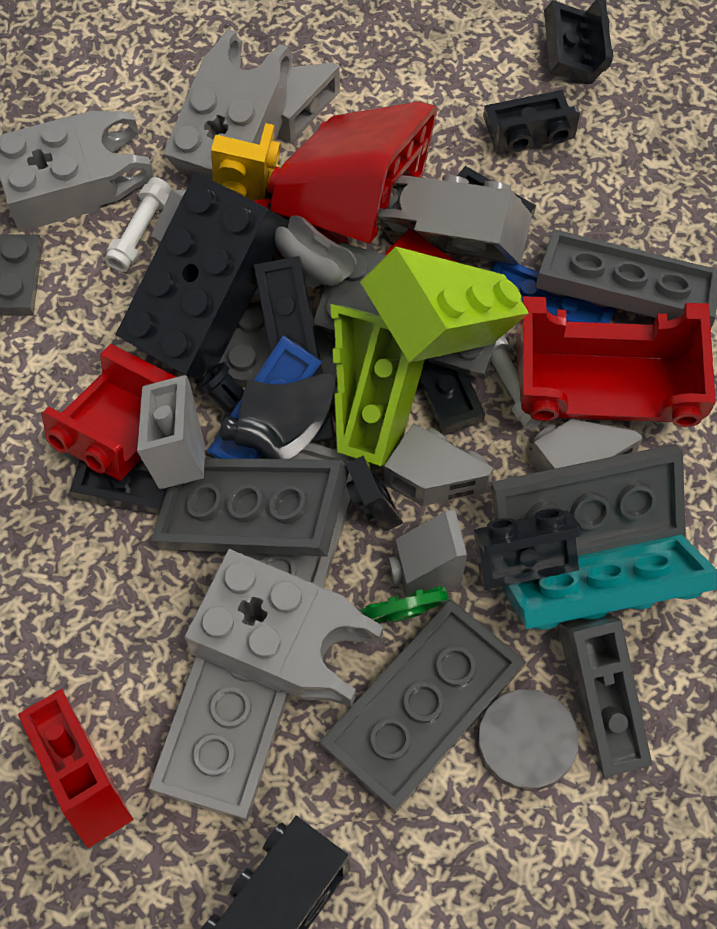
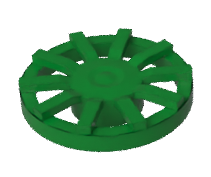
(409, 607)

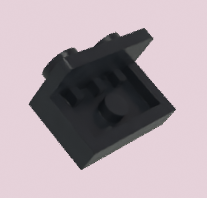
(578, 40)
(531, 122)
(527, 548)

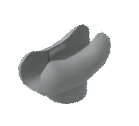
(321, 258)

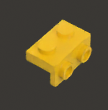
(245, 165)

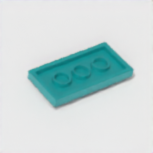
(613, 581)

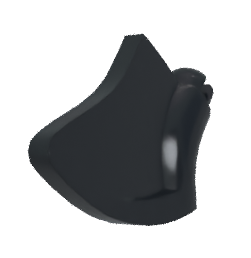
(280, 417)

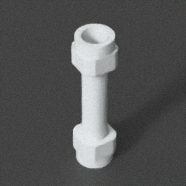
(122, 251)
(510, 378)

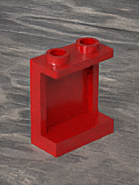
(105, 417)

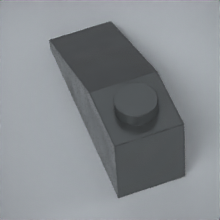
(606, 692)

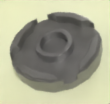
(528, 739)

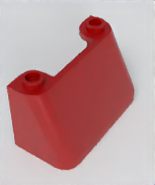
(351, 166)
(616, 368)

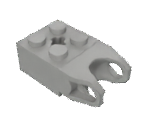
(228, 103)
(68, 167)
(461, 216)
(292, 639)

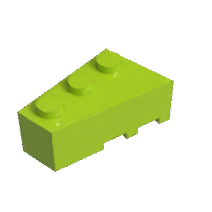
(441, 304)
(372, 386)

